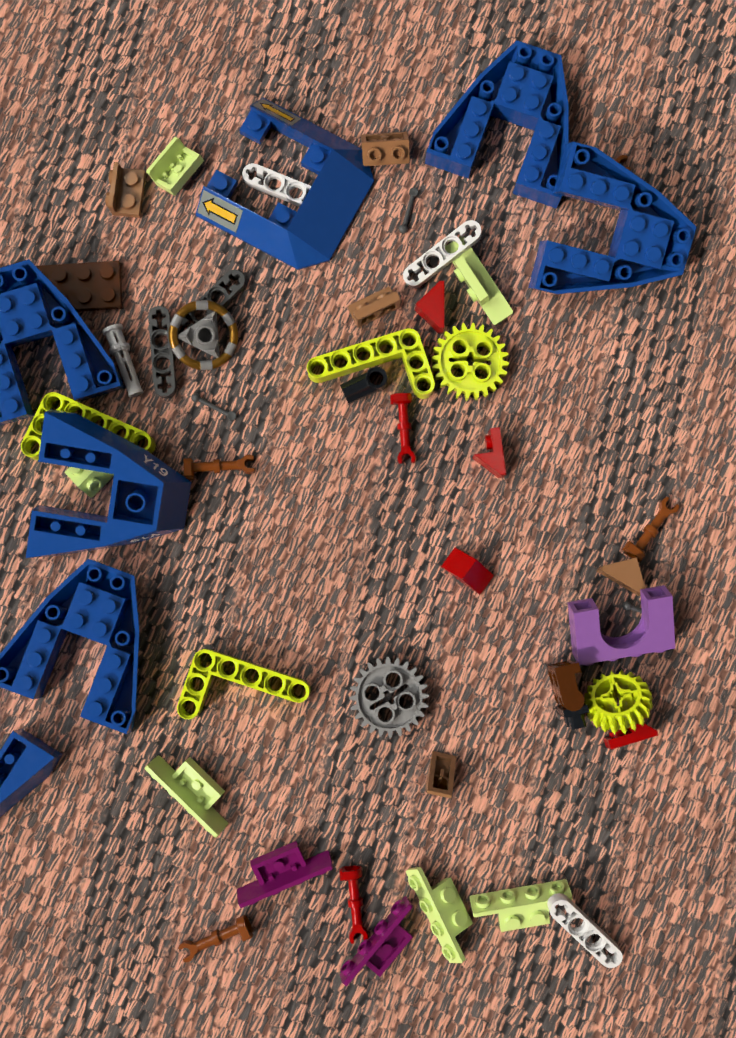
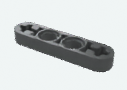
(217, 287)
(162, 352)

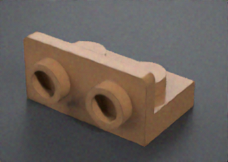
(385, 148)
(125, 191)
(374, 306)

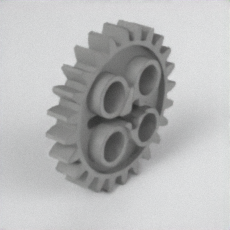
(401, 716)

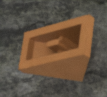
(625, 574)
(441, 774)

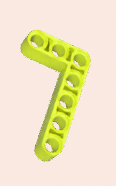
(372, 347)
(34, 431)
(239, 676)

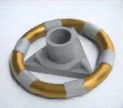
(203, 335)

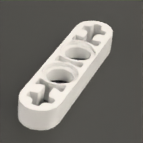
(283, 192)
(444, 257)
(586, 929)

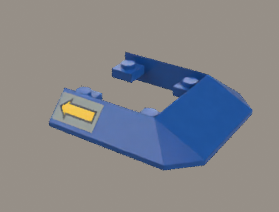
(326, 212)

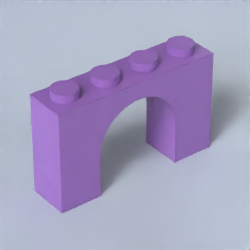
(651, 635)

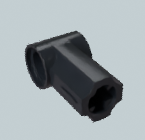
(361, 386)

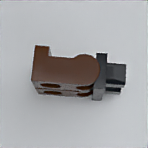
(567, 694)

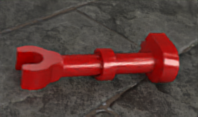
(404, 426)
(352, 874)

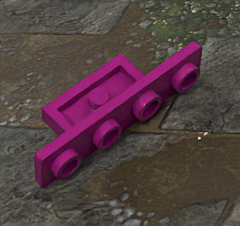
(280, 871)
(383, 946)

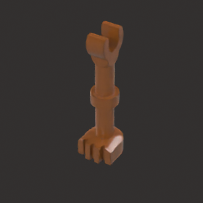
(216, 466)
(636, 550)
(217, 937)

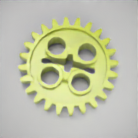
(470, 340)

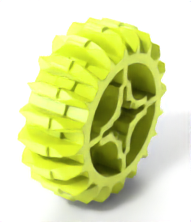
(633, 697)

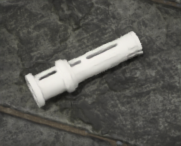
(121, 348)

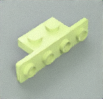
(480, 284)
(192, 789)
(519, 906)
(444, 911)

